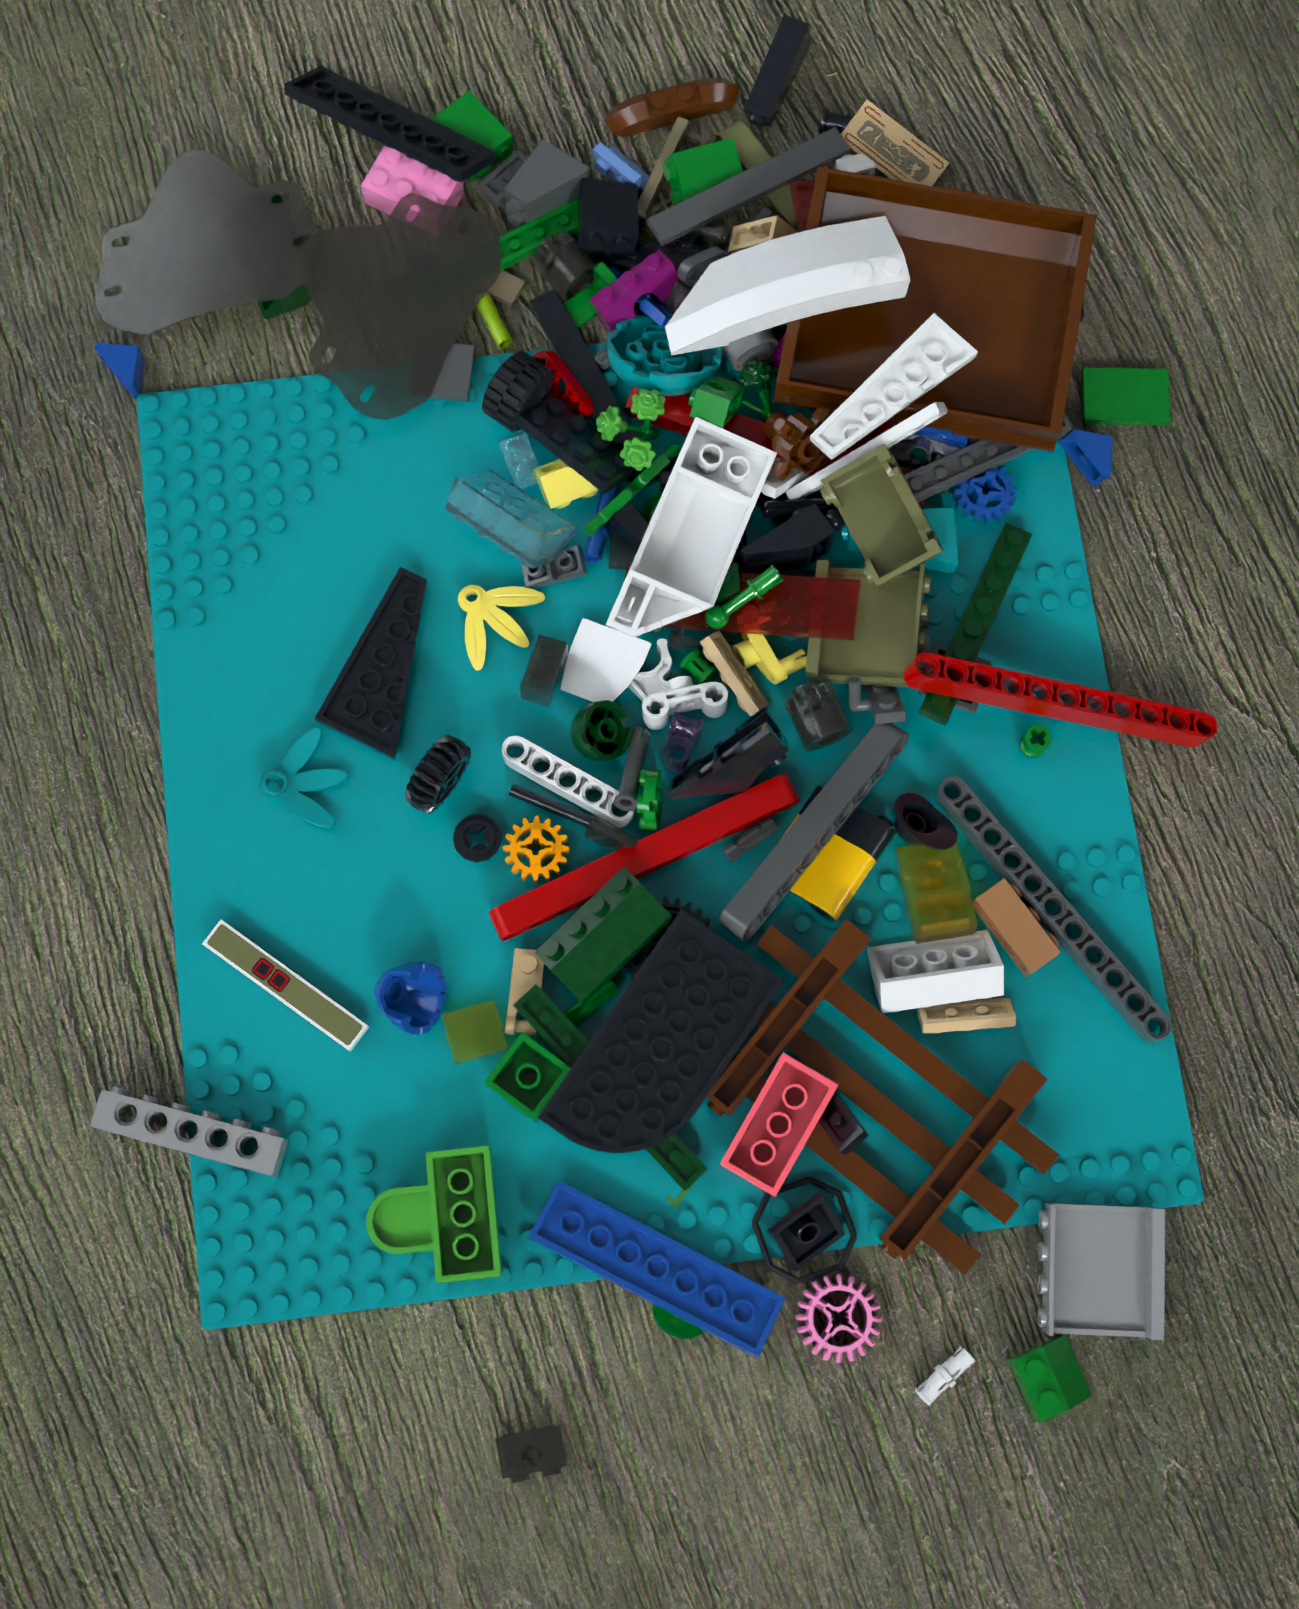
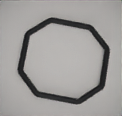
(819, 1273)

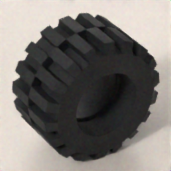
(516, 388)

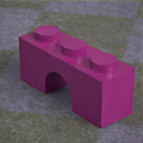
(617, 300)

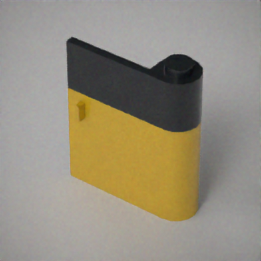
(843, 862)

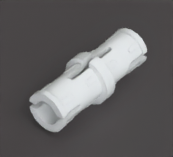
(944, 1375)

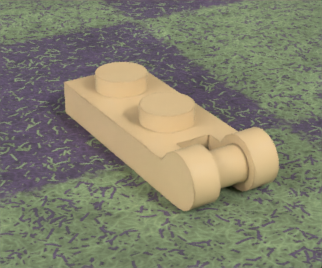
(526, 972)

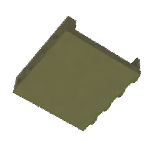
(885, 633)

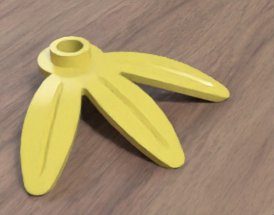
(485, 609)

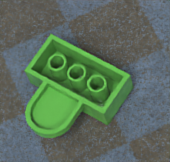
(448, 1216)

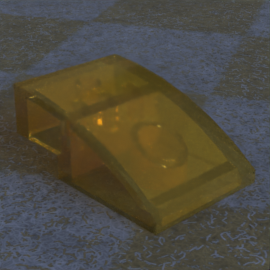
(936, 893)

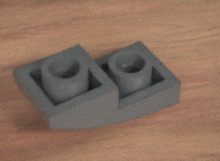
(564, 567)

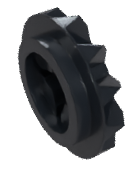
(474, 825)

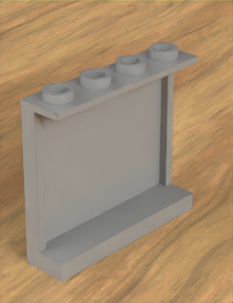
(1102, 1270)

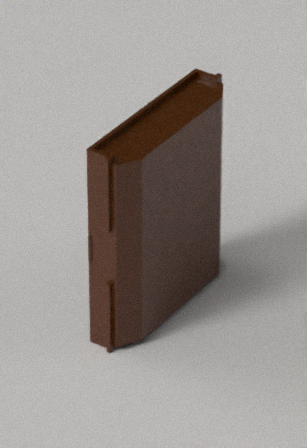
(987, 267)

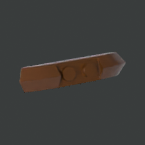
(665, 105)

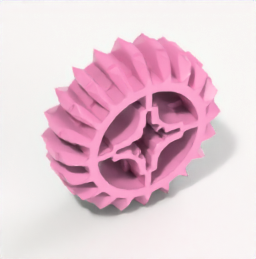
(860, 1335)

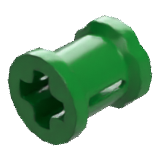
(693, 658)
(1035, 732)

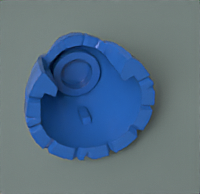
(412, 996)

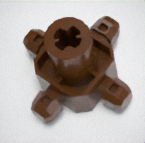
(792, 441)

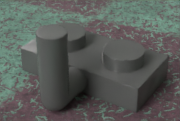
(881, 700)

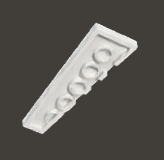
(906, 375)

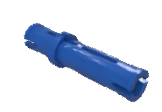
(596, 543)

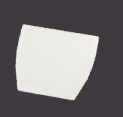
(602, 662)

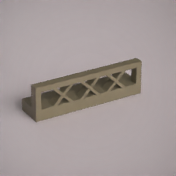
(657, 180)

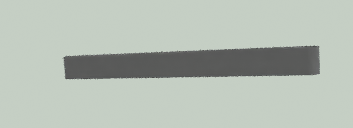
(1066, 913)

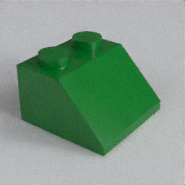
(1049, 1378)

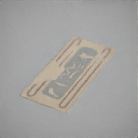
(892, 147)

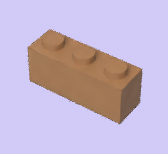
(1016, 927)

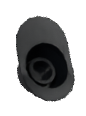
(921, 823)

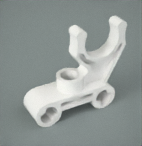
(676, 694)

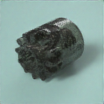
(564, 265)
(817, 715)

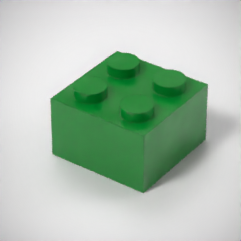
(527, 1076)

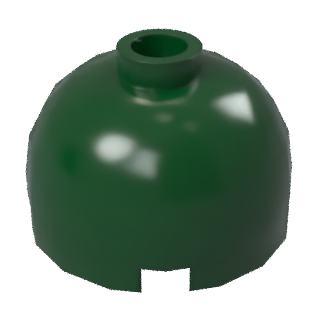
(601, 731)

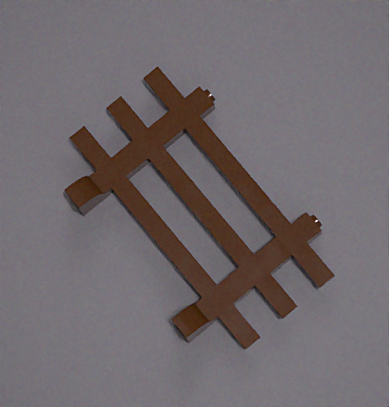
(952, 1166)

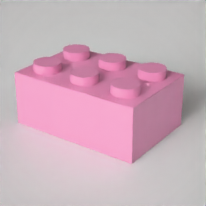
(397, 175)

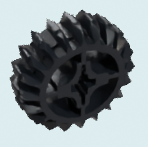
(437, 774)

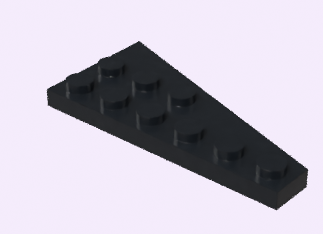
(374, 683)

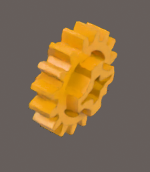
(524, 849)

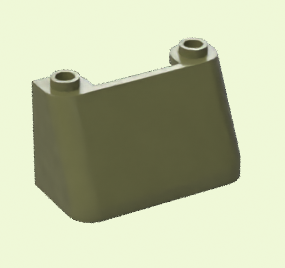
(882, 515)

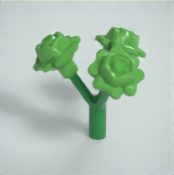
(638, 451)

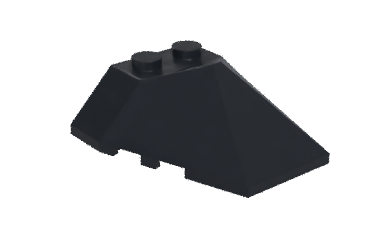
(735, 761)

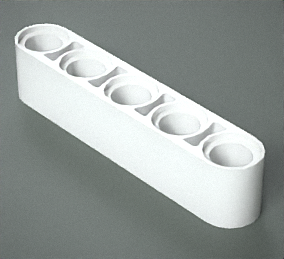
(559, 769)

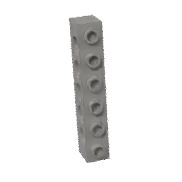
(110, 1118)

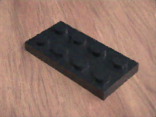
(576, 443)

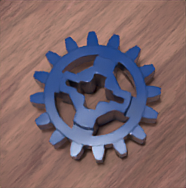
(998, 496)

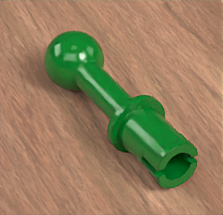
(719, 615)

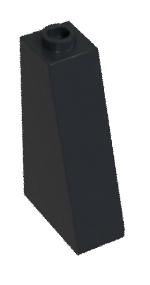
(778, 71)

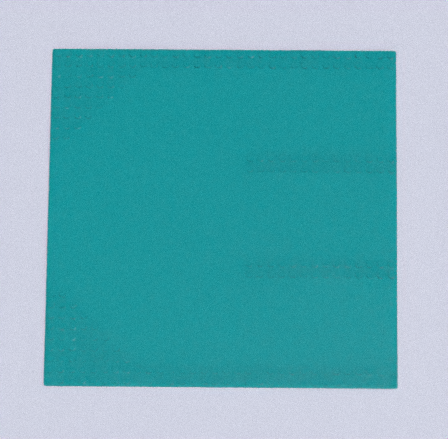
(266, 558)

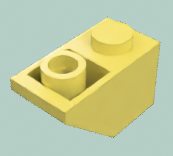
(562, 484)

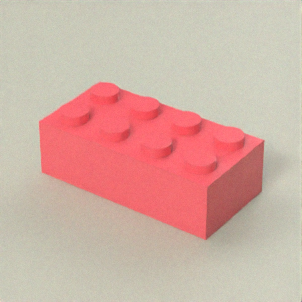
(779, 1124)

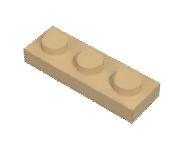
(733, 673)
(967, 1016)

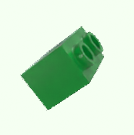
(716, 400)

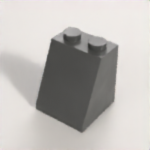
(543, 184)

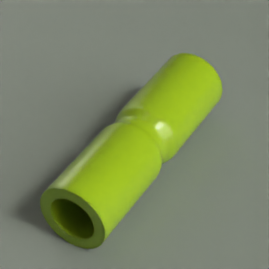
(494, 322)

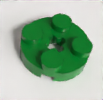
(650, 803)

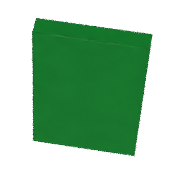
(1125, 396)

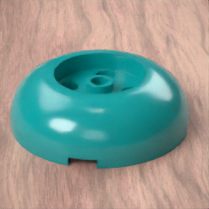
(643, 359)

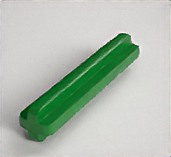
(579, 1011)

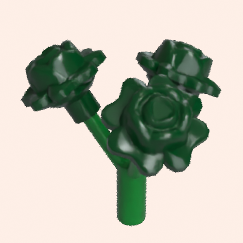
(760, 376)

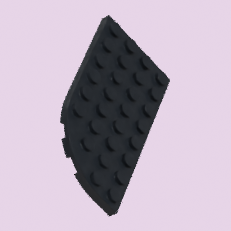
(662, 1042)

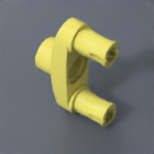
(756, 650)

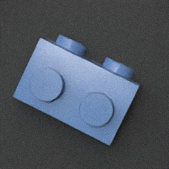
(618, 167)

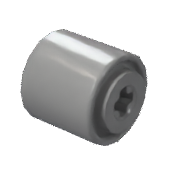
(752, 347)

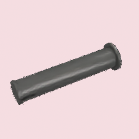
(629, 786)

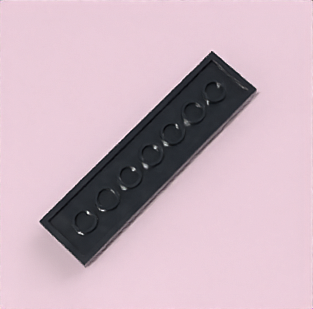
(390, 123)

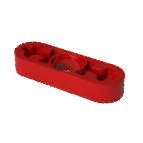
(573, 388)

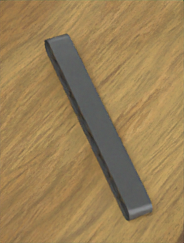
(813, 830)

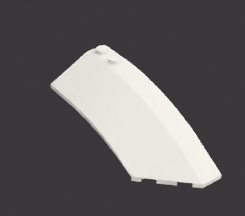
(790, 281)
(692, 530)

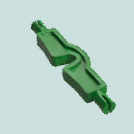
(632, 489)

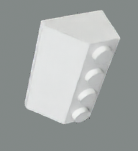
(936, 972)

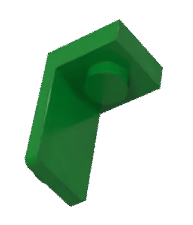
(580, 307)

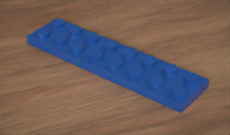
(657, 1269)

